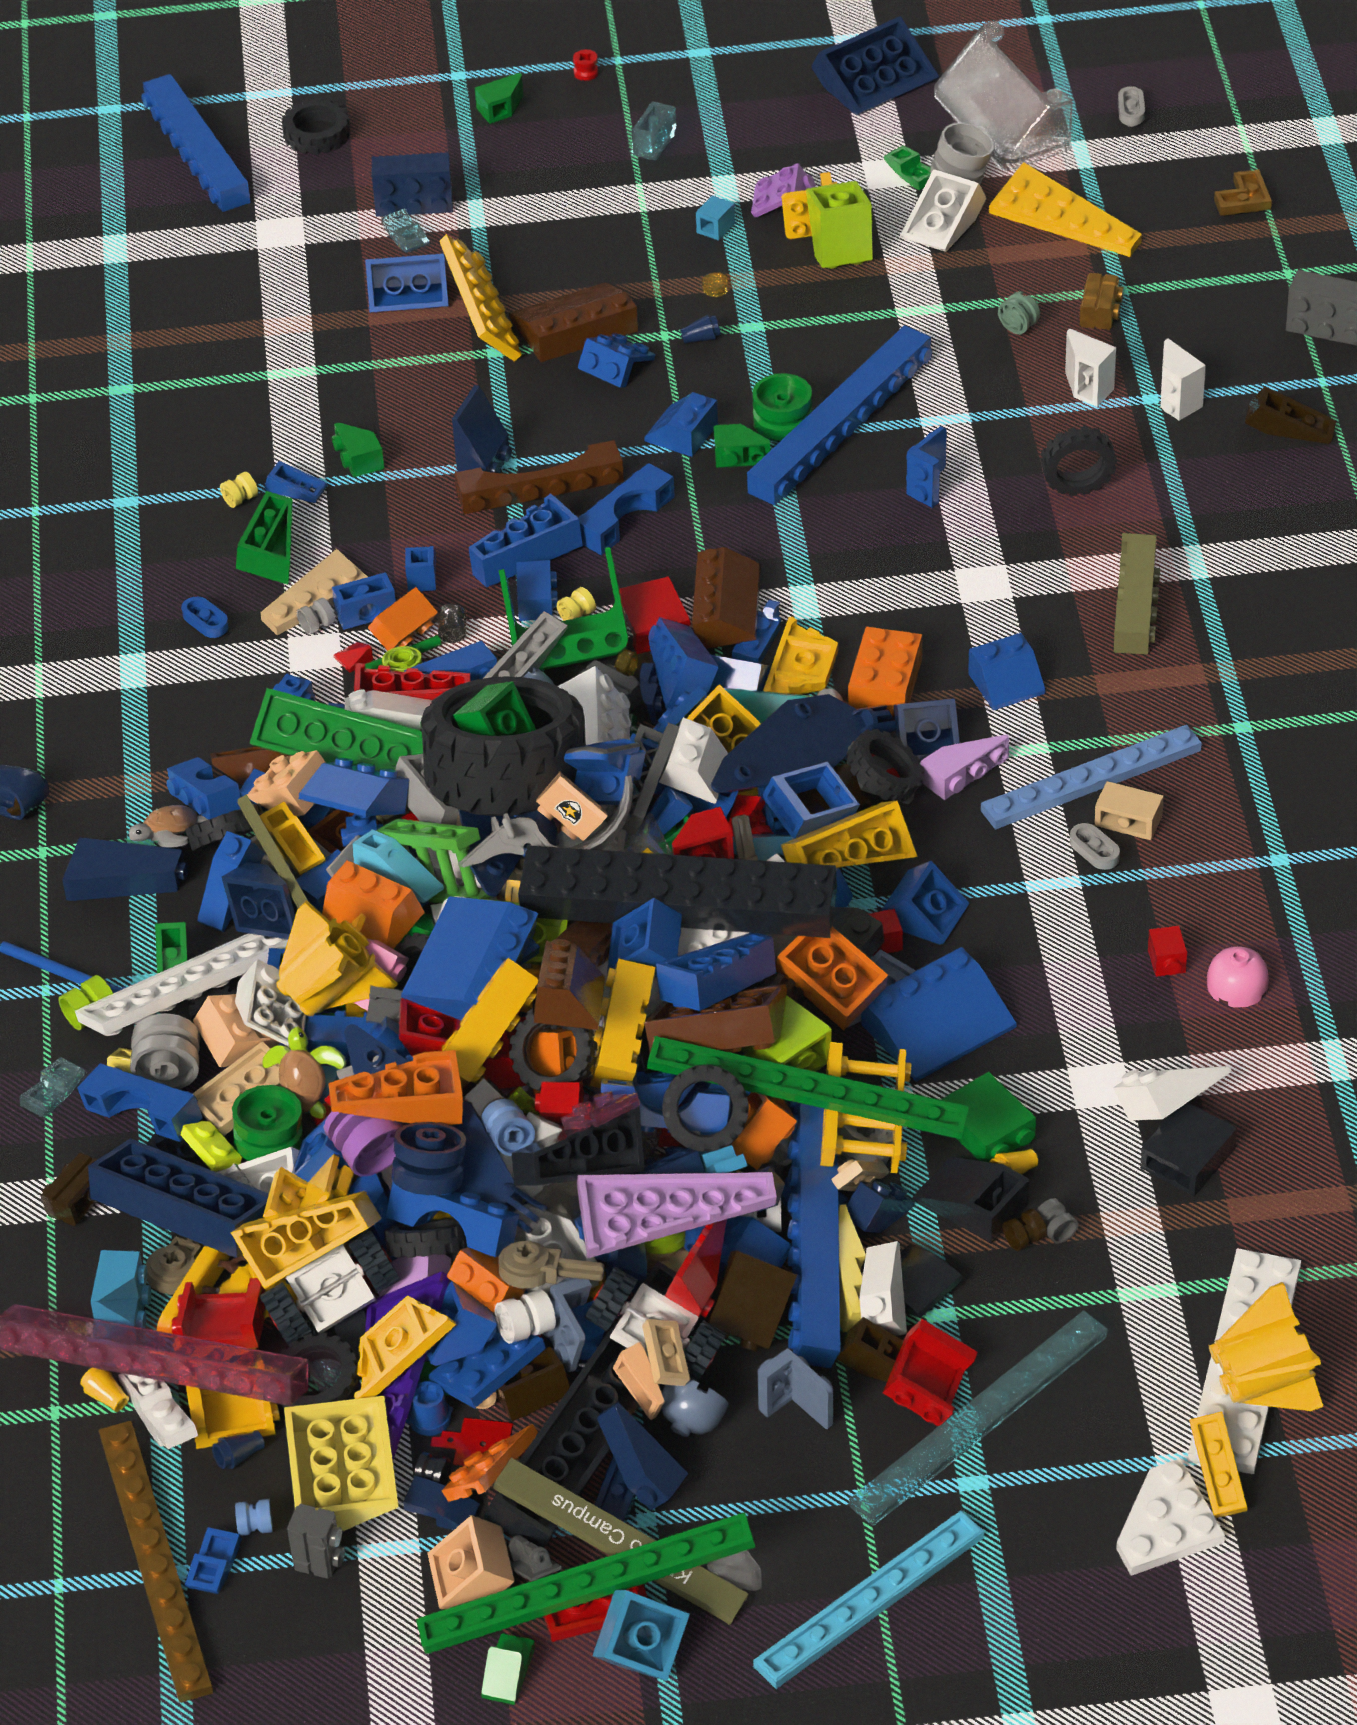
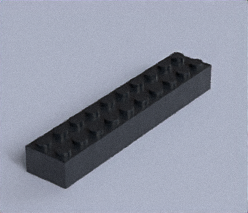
(705, 890)
(571, 1440)

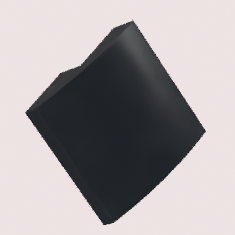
(925, 1279)

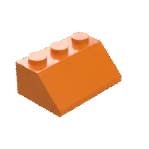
(386, 904)

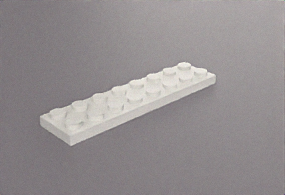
(177, 984)
(1245, 1423)

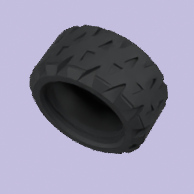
(500, 771)

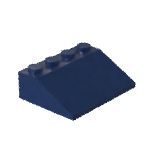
(874, 67)

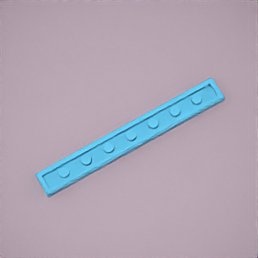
(868, 1599)

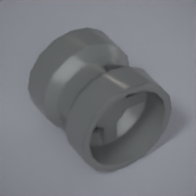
(1059, 1224)

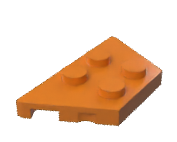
(484, 1468)

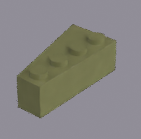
(1136, 594)

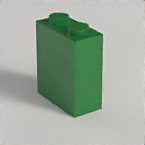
(994, 1118)

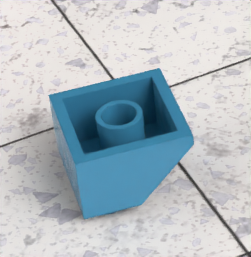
(121, 1288)
(640, 1634)

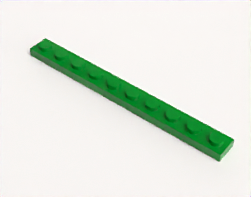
(816, 1088)
(585, 1583)

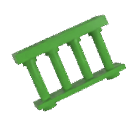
(441, 839)

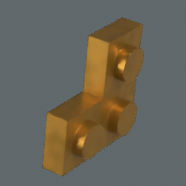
(1248, 196)

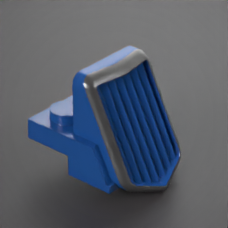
(604, 766)

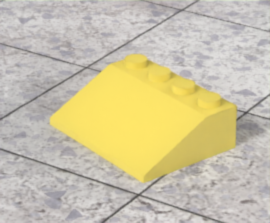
(342, 1458)

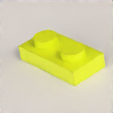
(210, 1145)

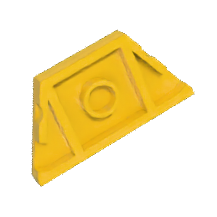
(801, 661)
(397, 1343)

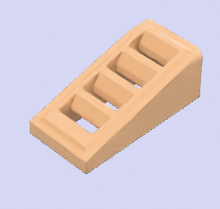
(637, 1376)

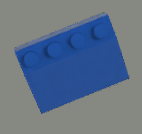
(466, 952)
(938, 1014)

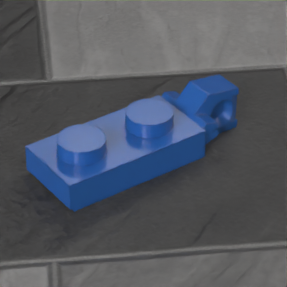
(767, 629)

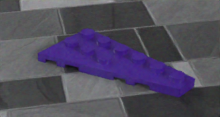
(400, 1392)

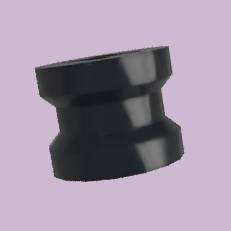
(433, 1468)

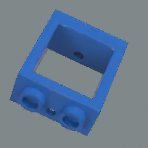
(792, 813)

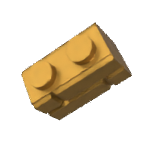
(1100, 301)

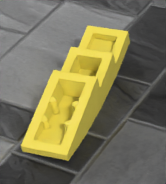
(850, 1262)

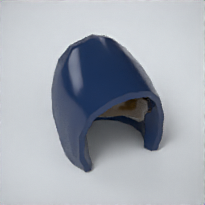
(20, 791)

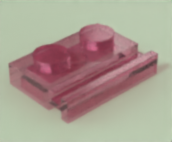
(601, 1110)

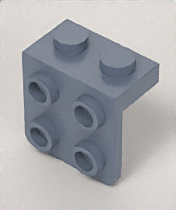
(568, 1335)
(792, 1379)

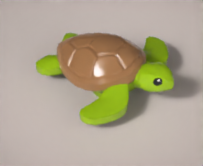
(302, 1070)

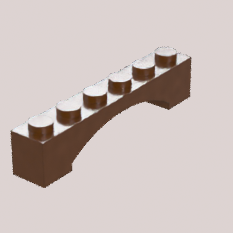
(489, 490)

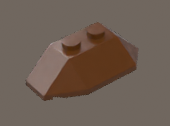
(241, 762)

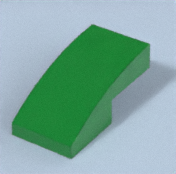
(908, 166)

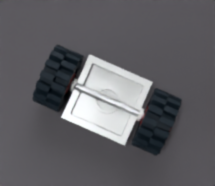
(330, 1288)
(652, 1305)

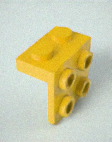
(796, 210)
(292, 1192)

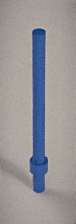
(48, 964)

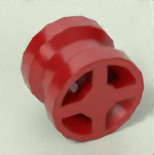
(585, 65)

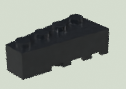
(599, 1150)

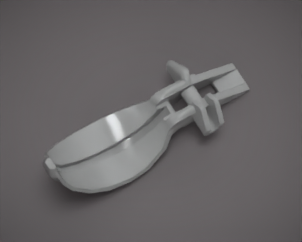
(521, 831)

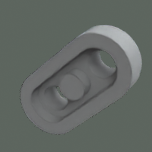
(1131, 106)
(1094, 846)

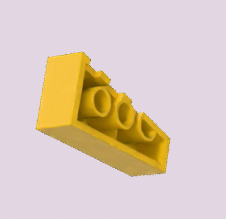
(859, 839)
(489, 1019)
(623, 1021)
(296, 1237)

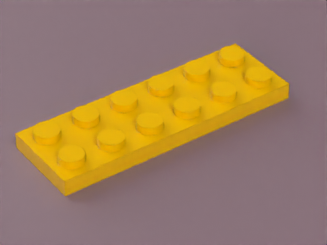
(480, 297)

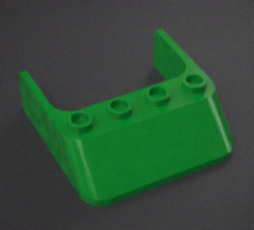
(585, 636)

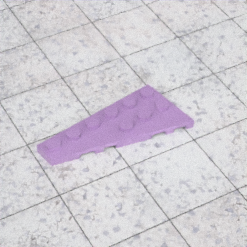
(646, 1207)

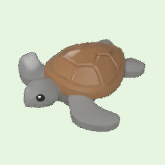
(166, 826)

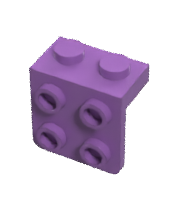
(770, 189)

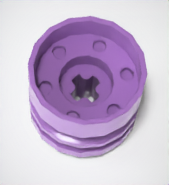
(363, 1141)

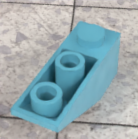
(391, 860)

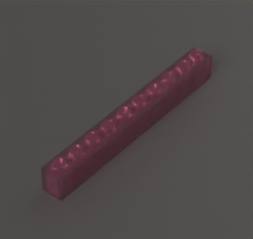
(154, 1354)

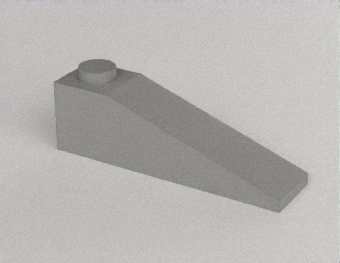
(530, 648)

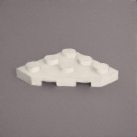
(1167, 1520)

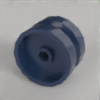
(428, 1158)

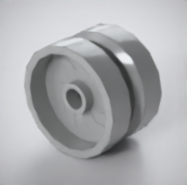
(166, 1050)

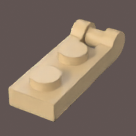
(853, 1172)

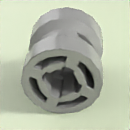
(315, 616)

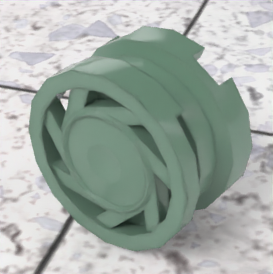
(1018, 313)

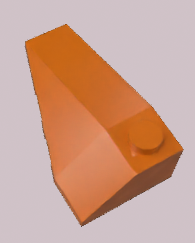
(407, 1093)

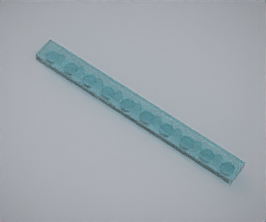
(977, 1418)

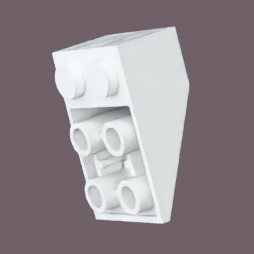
(265, 1006)

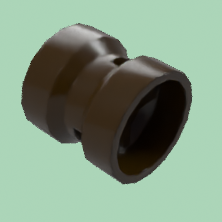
(1024, 1230)

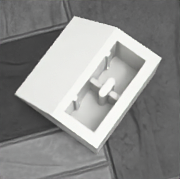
(1089, 367)

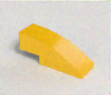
(292, 839)

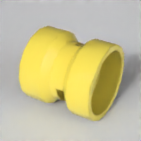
(239, 489)
(577, 605)

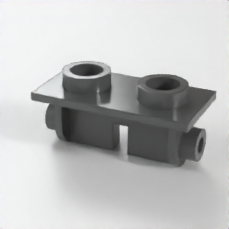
(530, 1560)

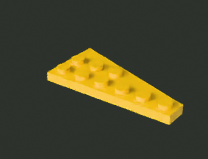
(1049, 206)

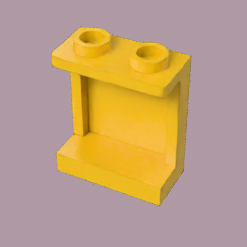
(228, 1415)

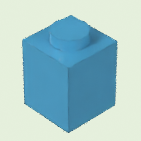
(715, 217)

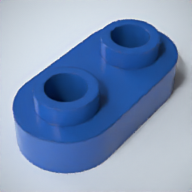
(205, 617)

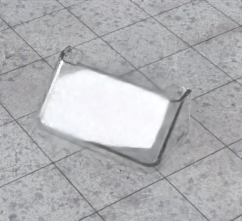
(993, 94)

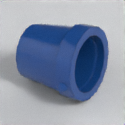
(429, 1410)

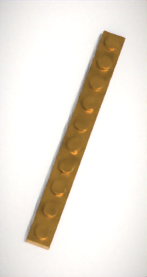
(155, 1562)

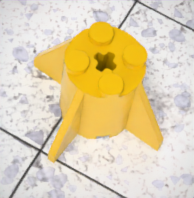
(328, 963)
(1267, 1358)

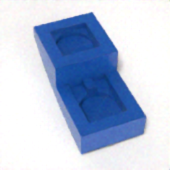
(214, 1561)

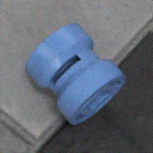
(254, 1517)

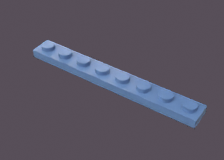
(1090, 776)

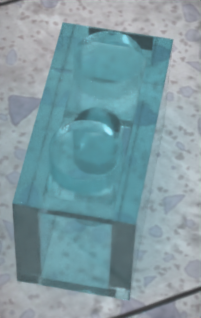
(654, 130)

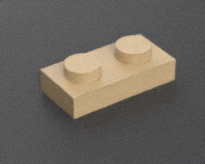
(665, 1352)

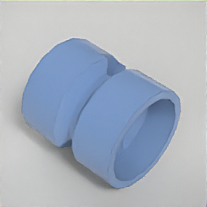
(507, 1126)

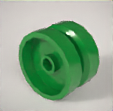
(780, 404)
(266, 1121)

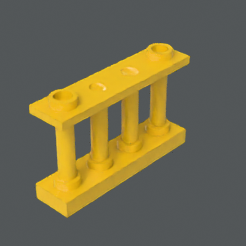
(835, 1144)

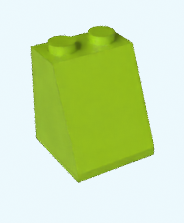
(840, 224)
(802, 1041)

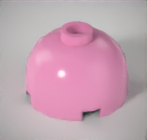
(1238, 976)

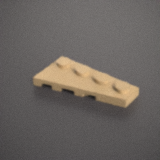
(314, 585)

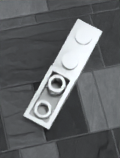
(158, 1410)

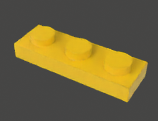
(1218, 1465)

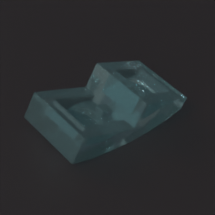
(403, 231)
(54, 1087)

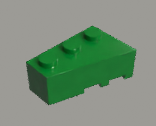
(267, 540)

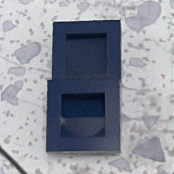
(427, 1499)

